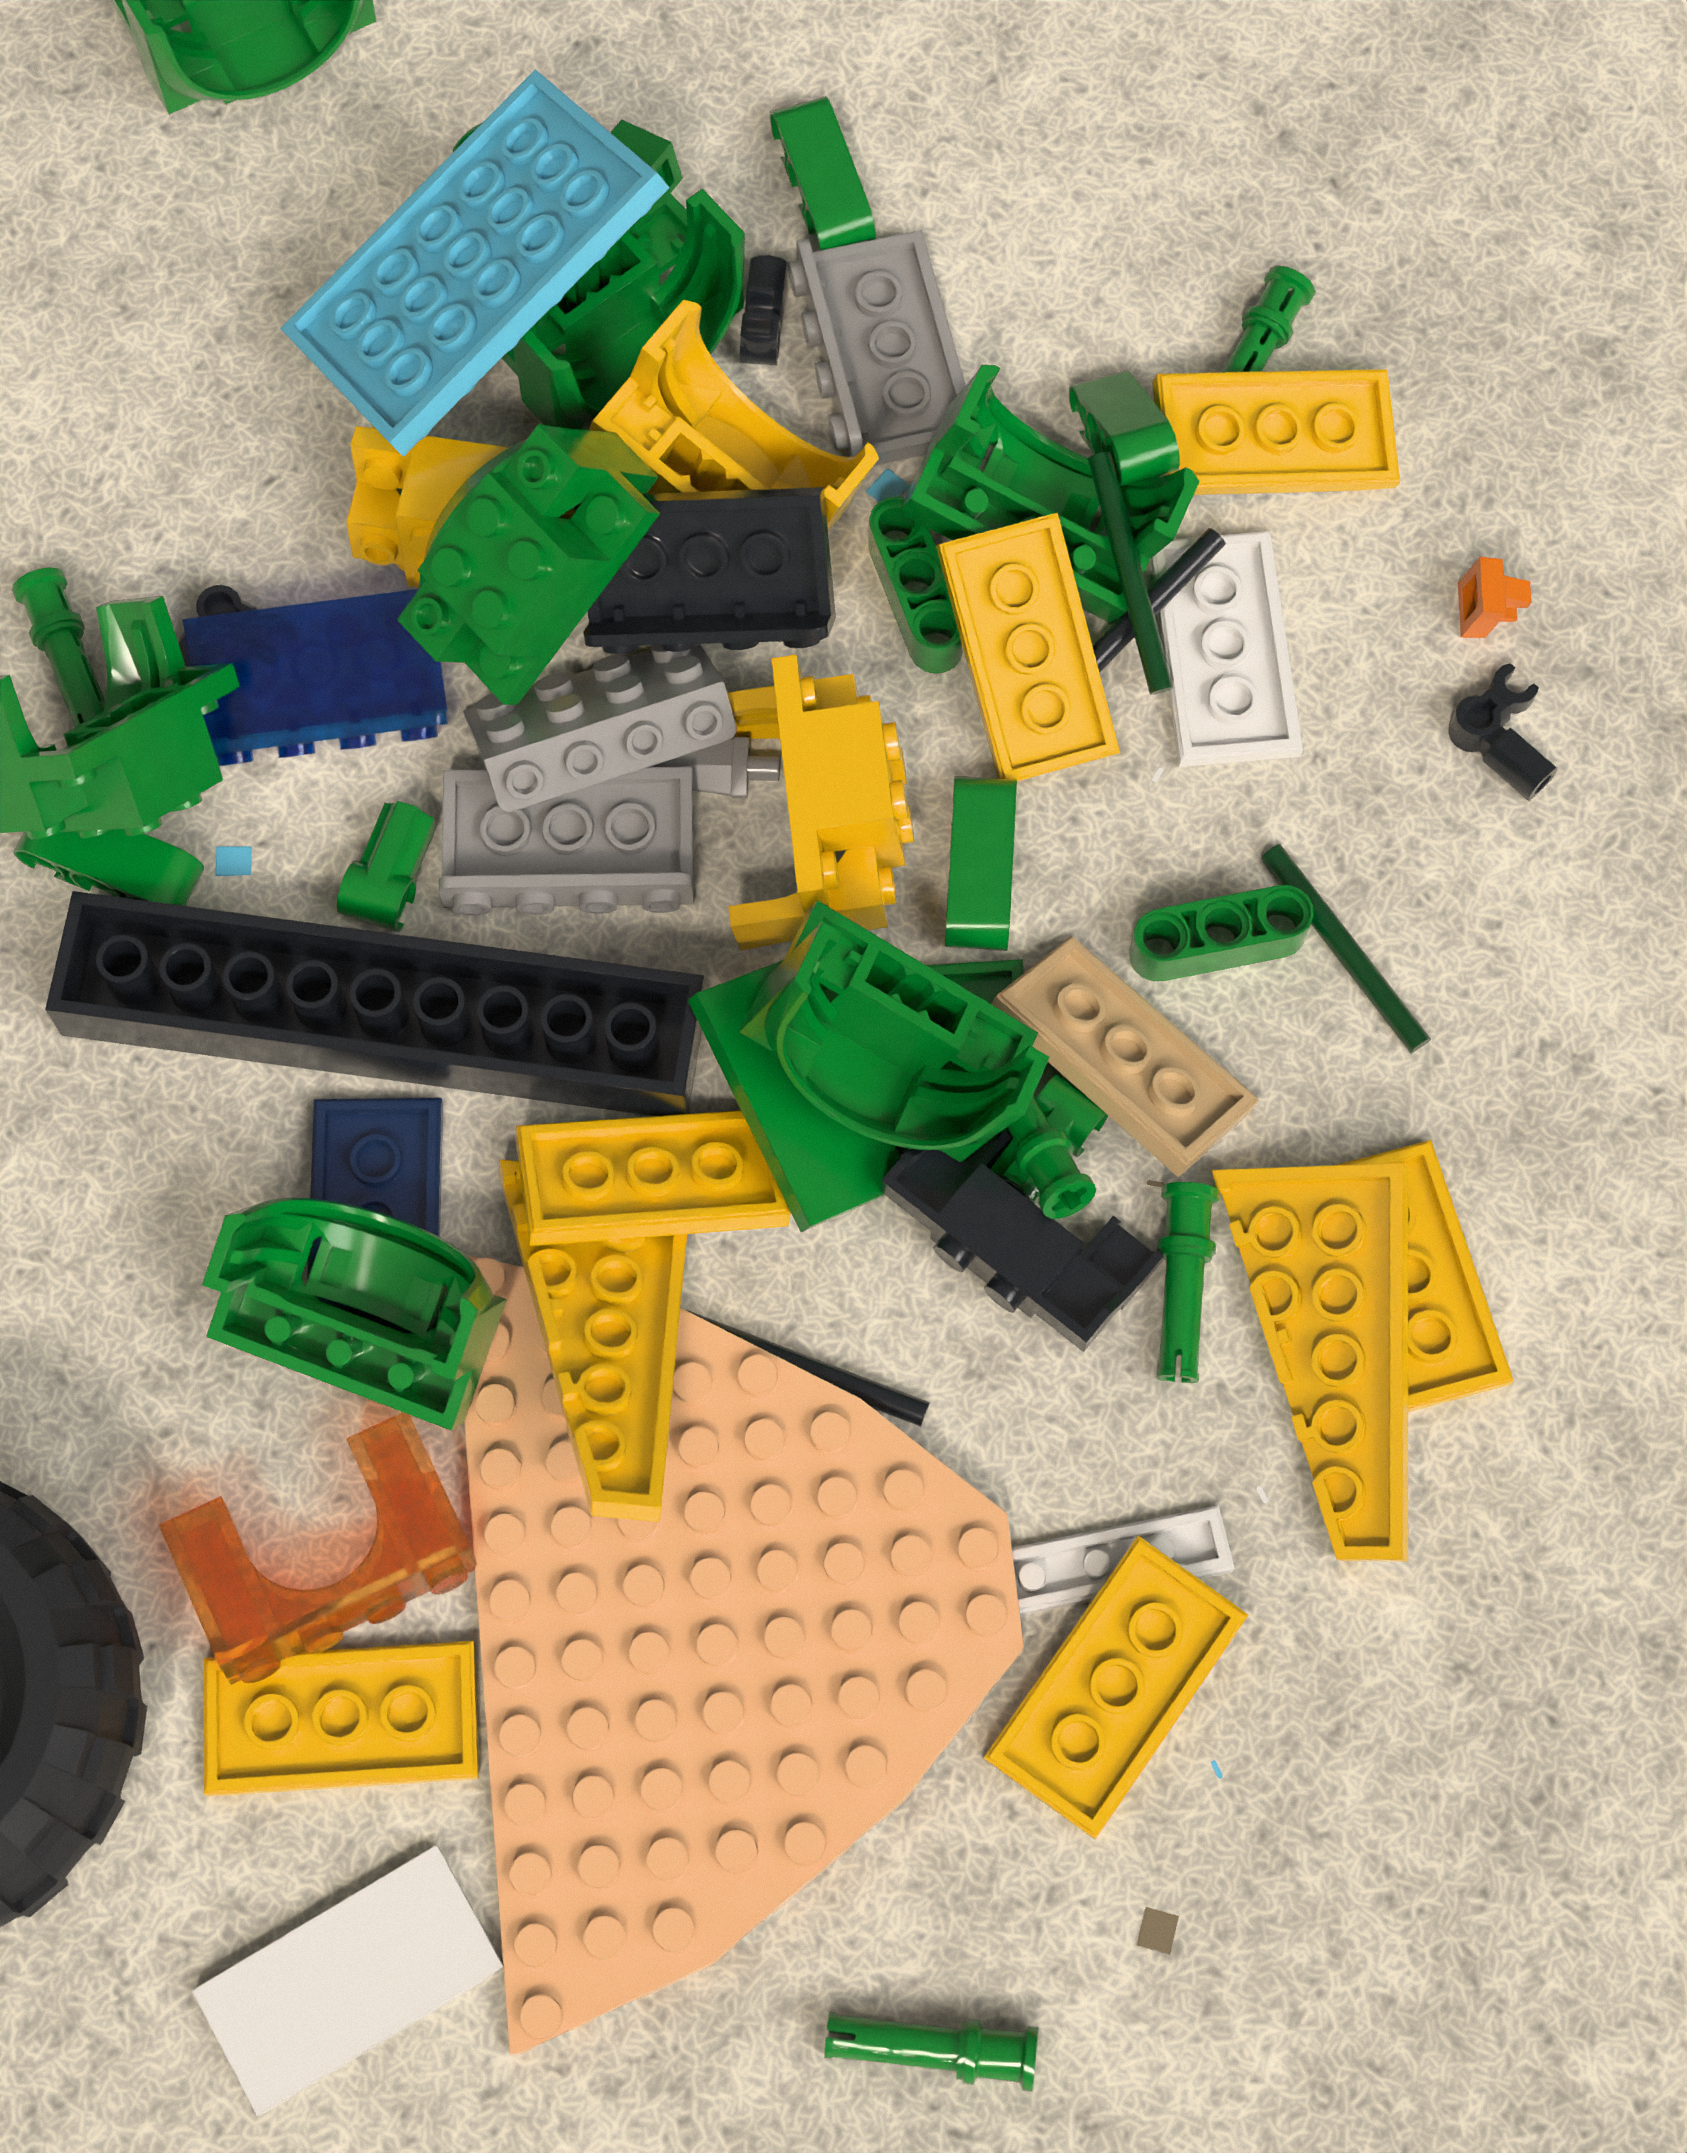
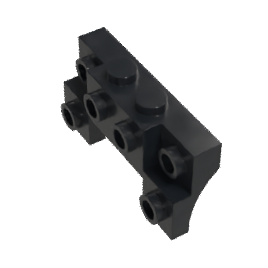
(1014, 1246)

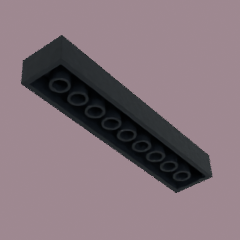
(376, 1005)

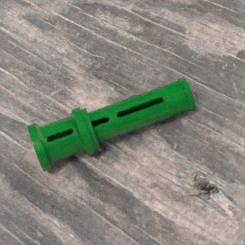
(1270, 321)
(59, 635)
(1047, 1158)
(1186, 1251)
(969, 2050)

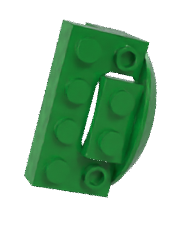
(1031, 479)
(368, 1265)

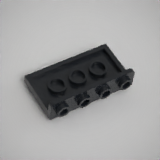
(723, 573)

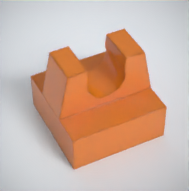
(1489, 597)

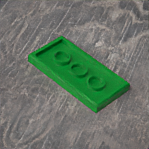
(812, 1157)

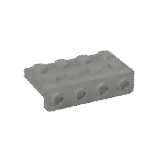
(879, 342)
(600, 724)
(582, 849)

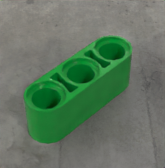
(824, 172)
(1127, 423)
(915, 611)
(116, 863)
(981, 863)
(1240, 913)

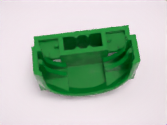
(236, 45)
(595, 333)
(509, 575)
(135, 757)
(881, 1035)

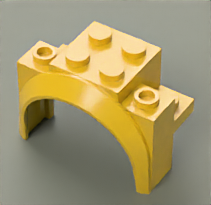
(708, 435)
(397, 527)
(841, 795)

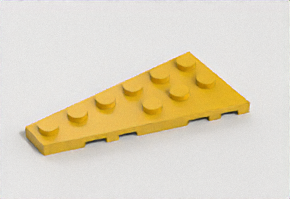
(1334, 1311)
(612, 1351)

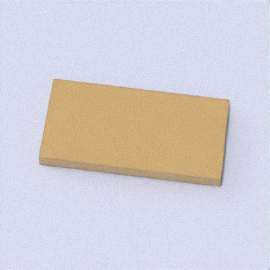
(1126, 1056)

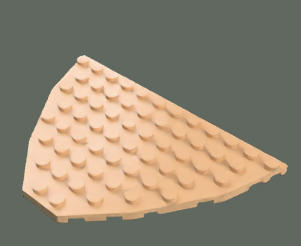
(716, 1692)

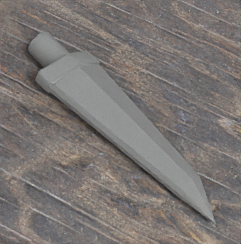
(727, 767)

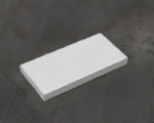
(1229, 656)
(347, 1980)

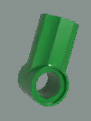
(385, 876)
(1065, 1110)

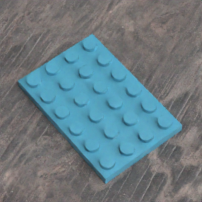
(473, 260)

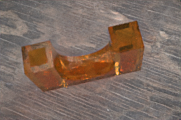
(261, 1623)

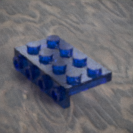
(318, 676)

